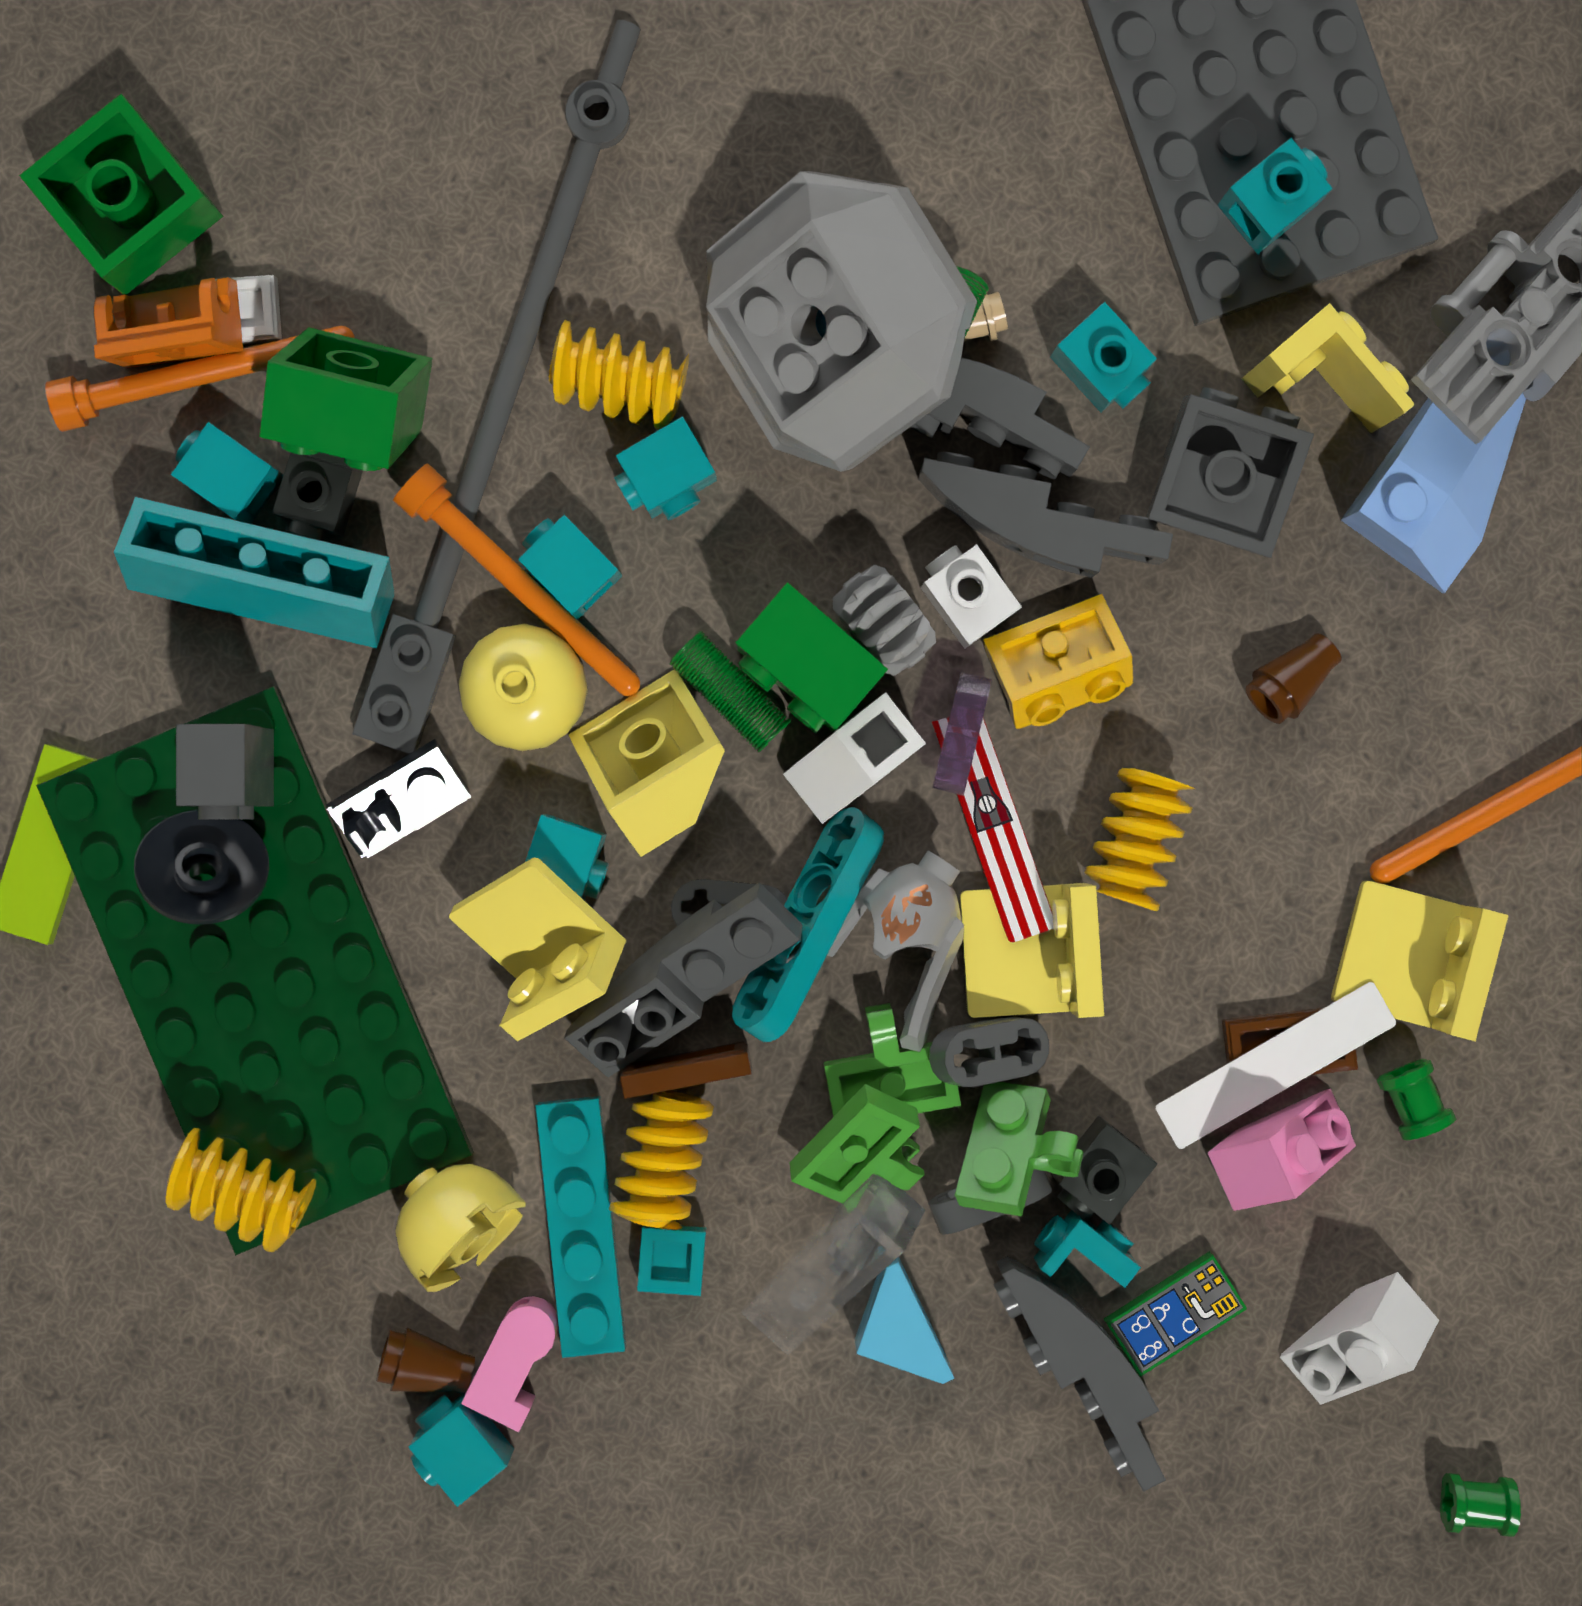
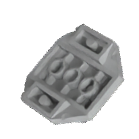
(888, 306)

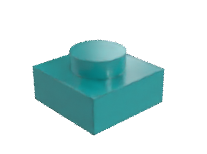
(672, 1260)

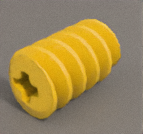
(616, 377)
(1139, 837)
(663, 1160)
(236, 1192)

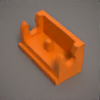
(169, 324)

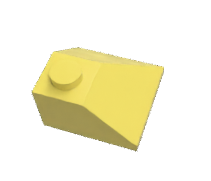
(651, 761)

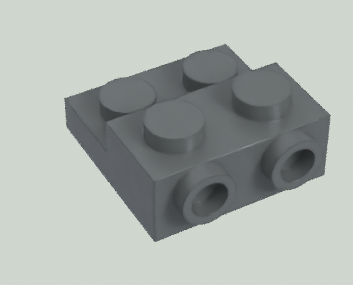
(1230, 471)

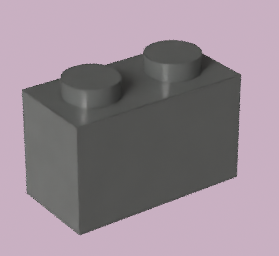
(224, 769)

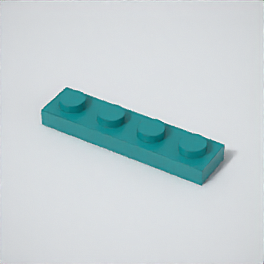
(581, 1226)

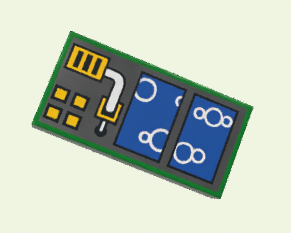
(1175, 1313)

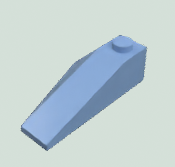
(1434, 493)

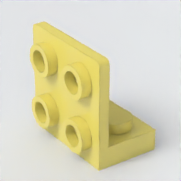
(1337, 350)
(545, 940)
(1423, 957)
(1038, 973)

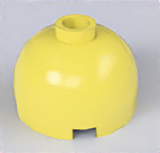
(522, 687)
(453, 1220)

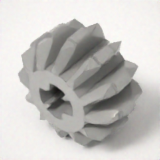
(884, 619)

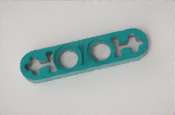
(839, 859)

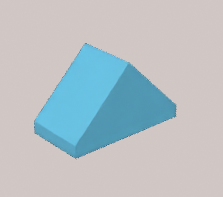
(898, 1328)

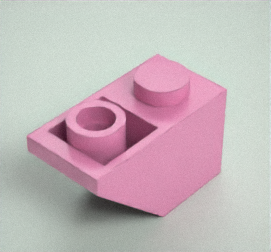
(1282, 1152)

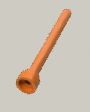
(77, 401)
(428, 498)
(1477, 818)

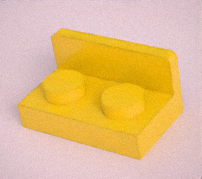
(1061, 662)

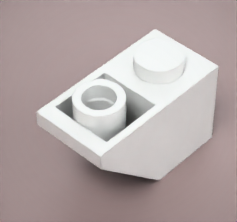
(854, 758)
(1363, 1340)

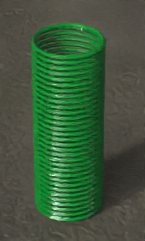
(708, 648)

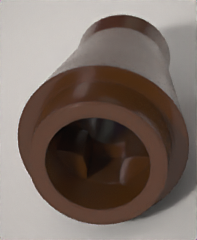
(1290, 681)
(423, 1365)

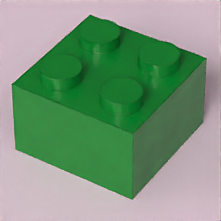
(121, 195)
(345, 399)
(808, 660)

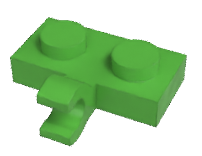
(889, 1069)
(859, 1141)
(1008, 1147)

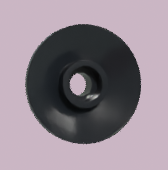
(193, 846)

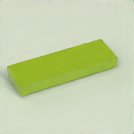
(37, 868)

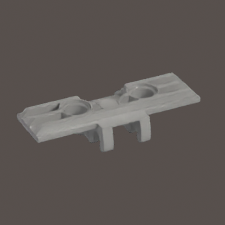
(1524, 349)

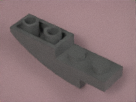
(1002, 410)
(1013, 513)
(678, 974)
(1077, 1348)

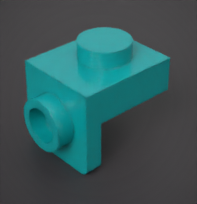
(1102, 1245)

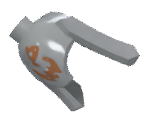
(912, 910)

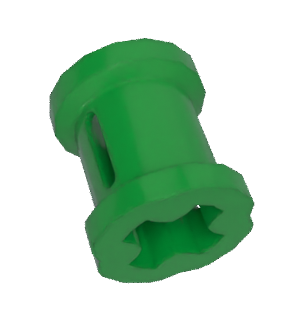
(1416, 1100)
(1480, 1504)

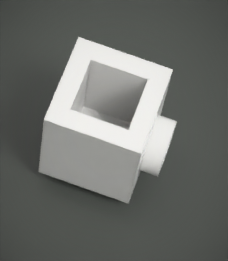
(968, 593)

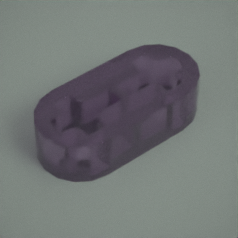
(962, 733)

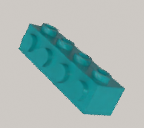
(255, 572)

